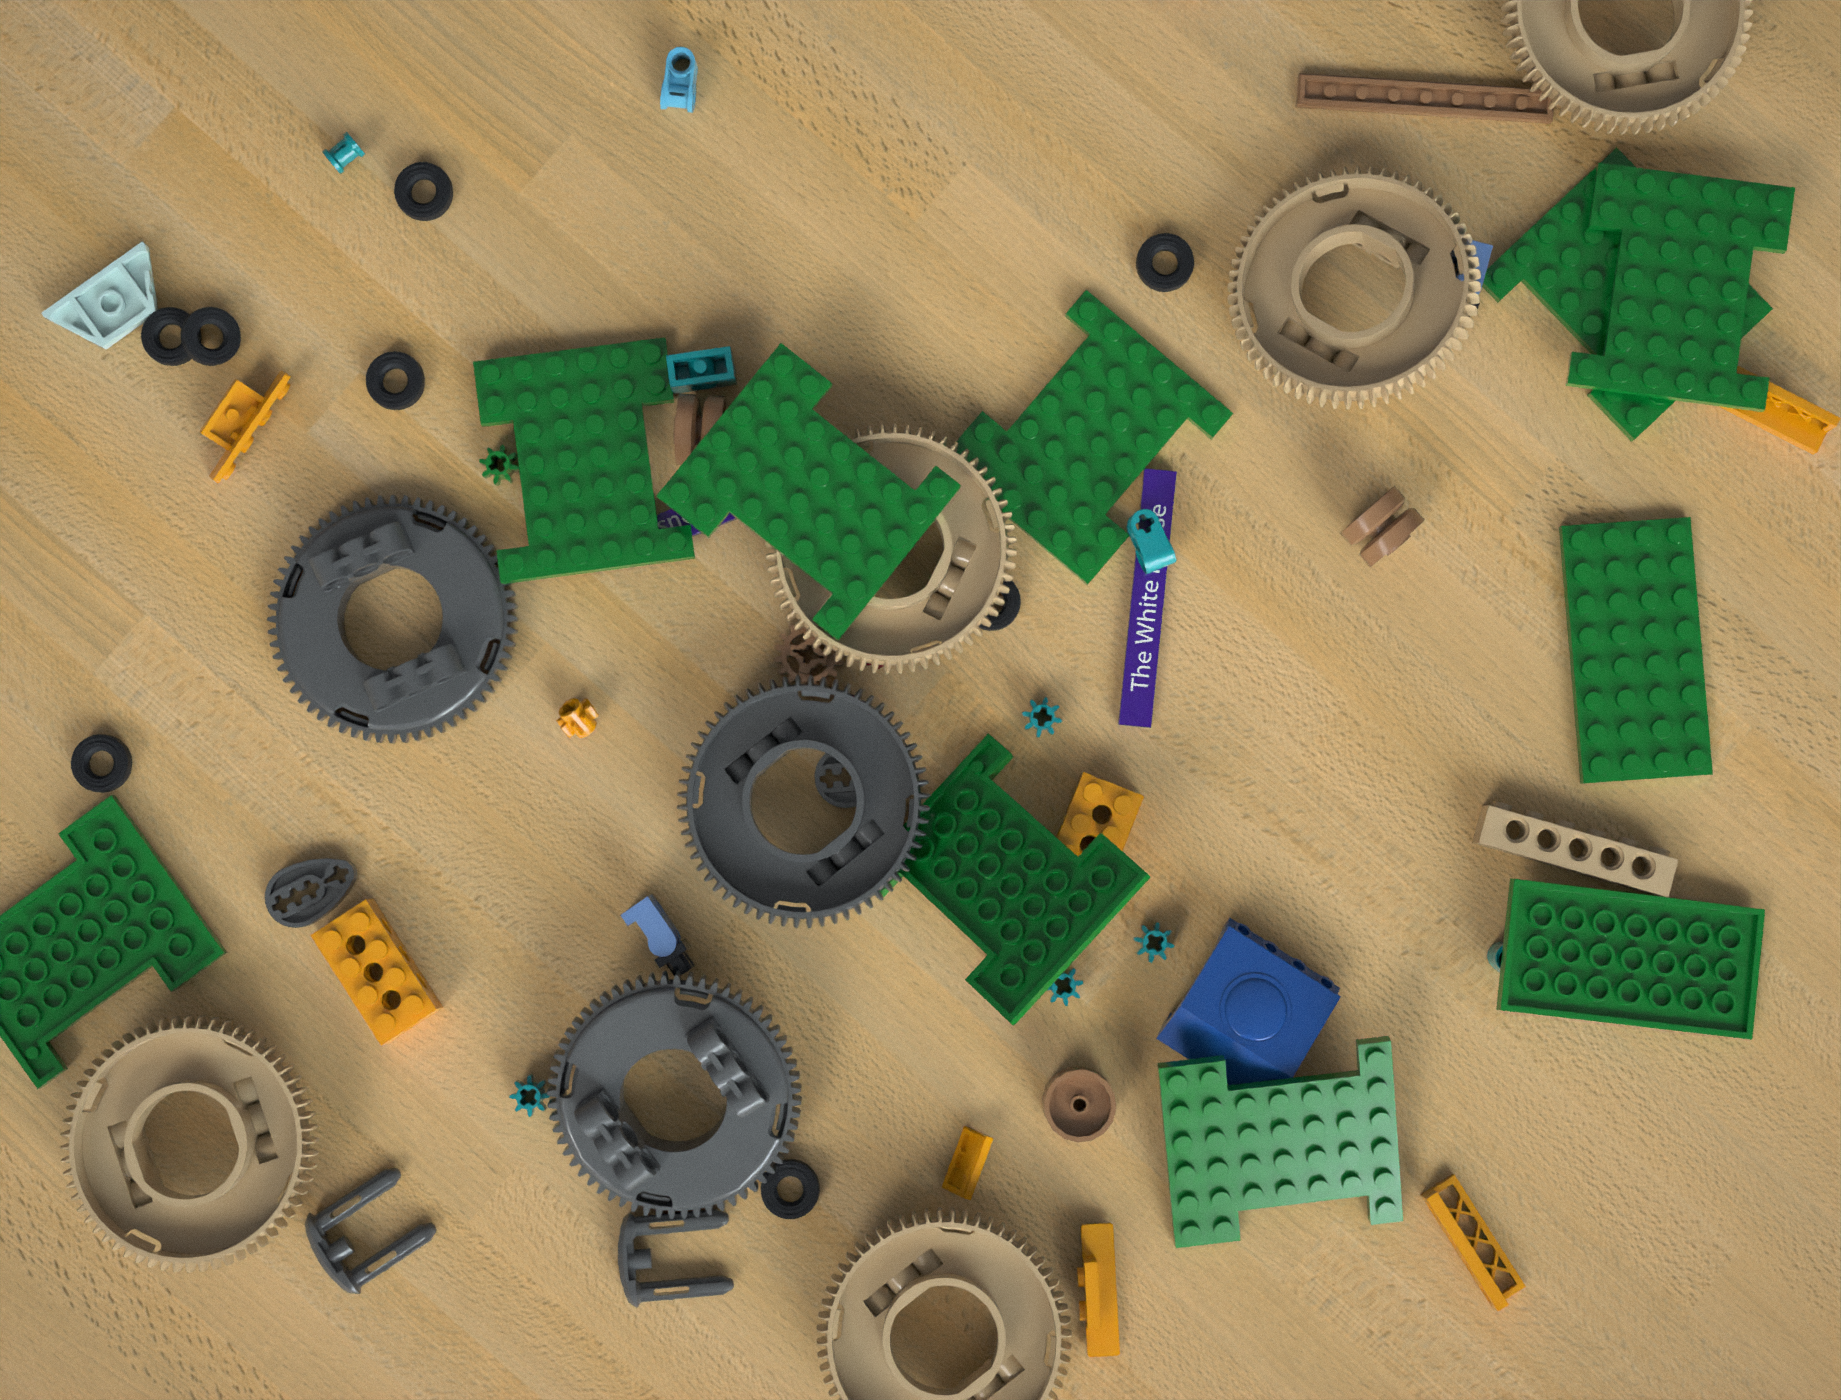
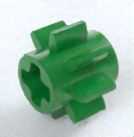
(491, 466)

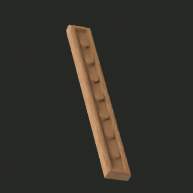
(1422, 98)

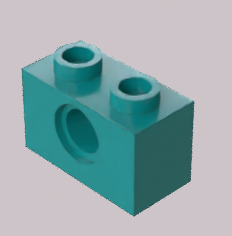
(701, 370)

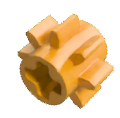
(577, 718)

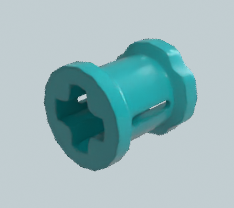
(343, 153)

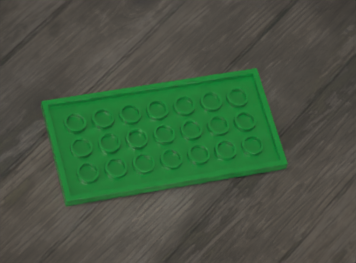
(1635, 650)
(1630, 959)

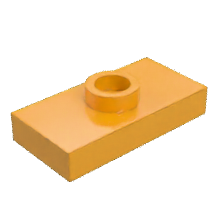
(967, 1162)

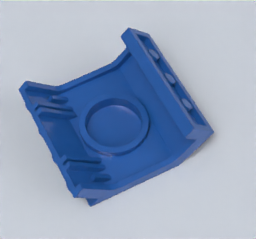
(1251, 1008)

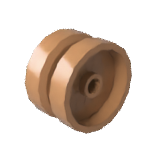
(691, 426)
(1382, 526)
(1084, 1123)

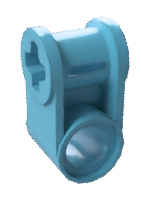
(679, 86)

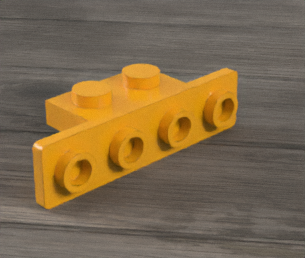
(238, 417)
(1100, 1290)

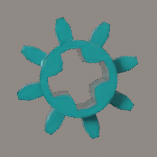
(1034, 722)
(1162, 943)
(1063, 994)
(521, 1094)

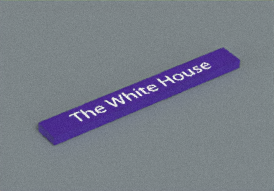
(1146, 610)

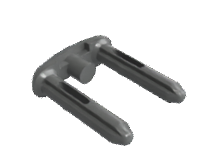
(331, 1255)
(632, 1259)

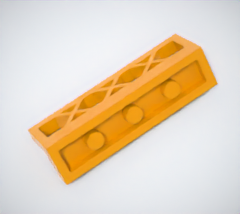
(1790, 417)
(1465, 1250)

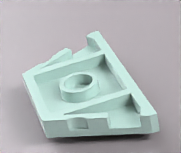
(110, 301)

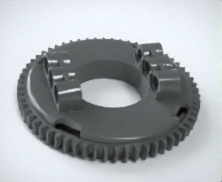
(420, 691)
(755, 738)
(742, 1062)

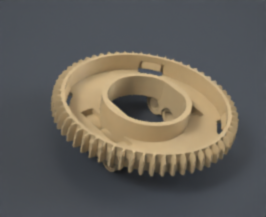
(1630, 87)
(1397, 227)
(961, 586)
(119, 1171)
(921, 1256)

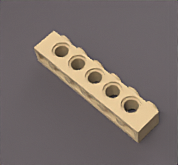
(1654, 880)

